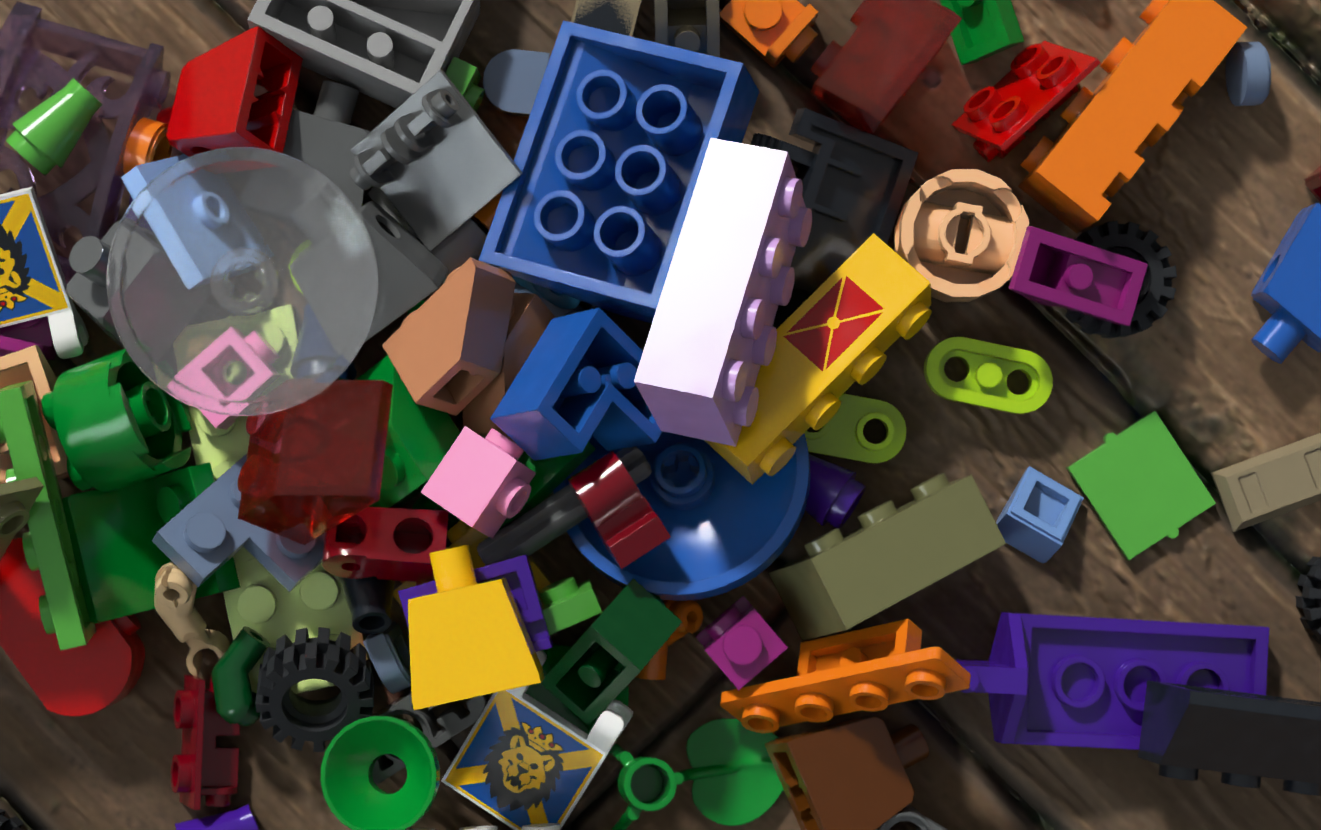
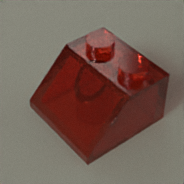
(881, 58)
(316, 460)

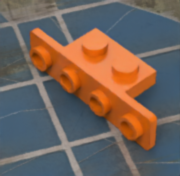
(849, 675)

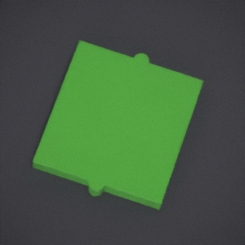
(1141, 485)

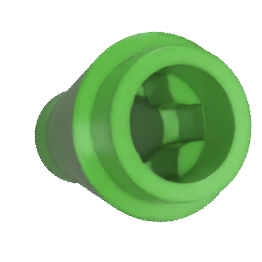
(54, 127)

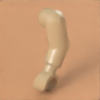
(175, 604)

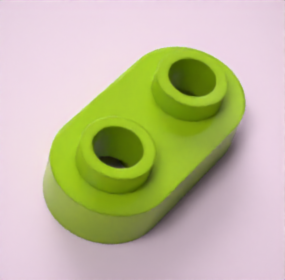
(987, 375)
(844, 432)

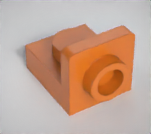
(772, 27)

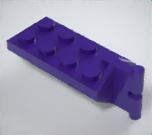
(1088, 676)

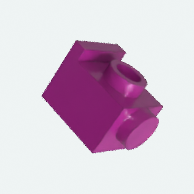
(741, 642)

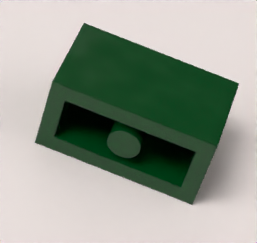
(611, 651)

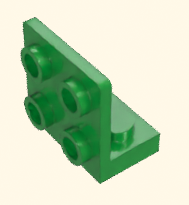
(115, 545)

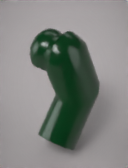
(231, 678)

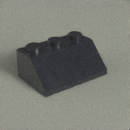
(1232, 734)

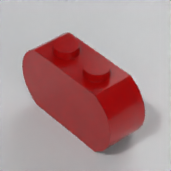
(72, 679)

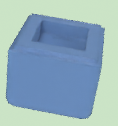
(1038, 515)

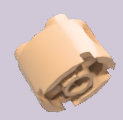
(962, 233)

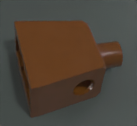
(848, 772)

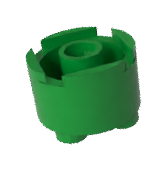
(116, 424)

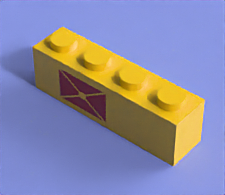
(825, 349)

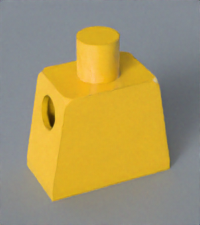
(466, 636)

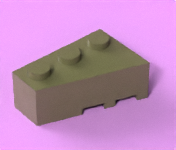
(887, 557)

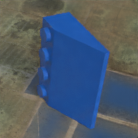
(613, 165)

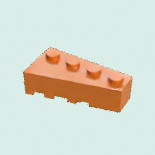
(1128, 108)

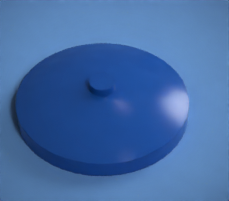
(716, 519)

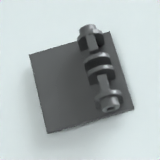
(434, 161)

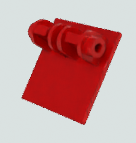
(1039, 82)

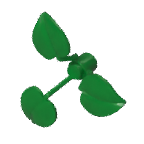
(728, 764)

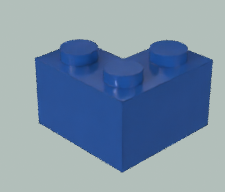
(577, 388)

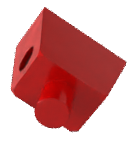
(235, 96)

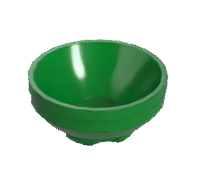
(349, 780)

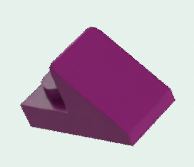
(1077, 276)

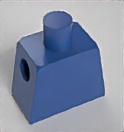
(1292, 289)

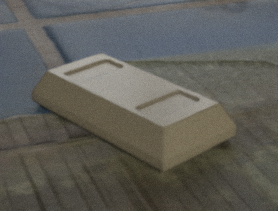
(1271, 483)

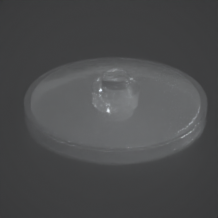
(242, 281)

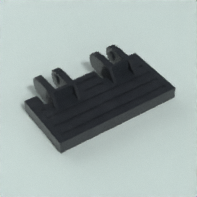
(849, 185)

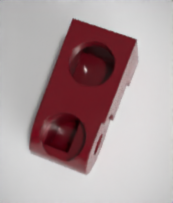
(386, 544)

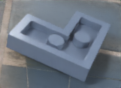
(210, 534)

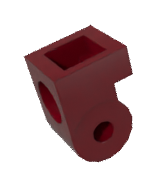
(618, 509)

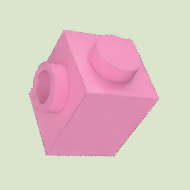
(481, 480)

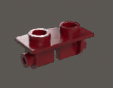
(202, 765)

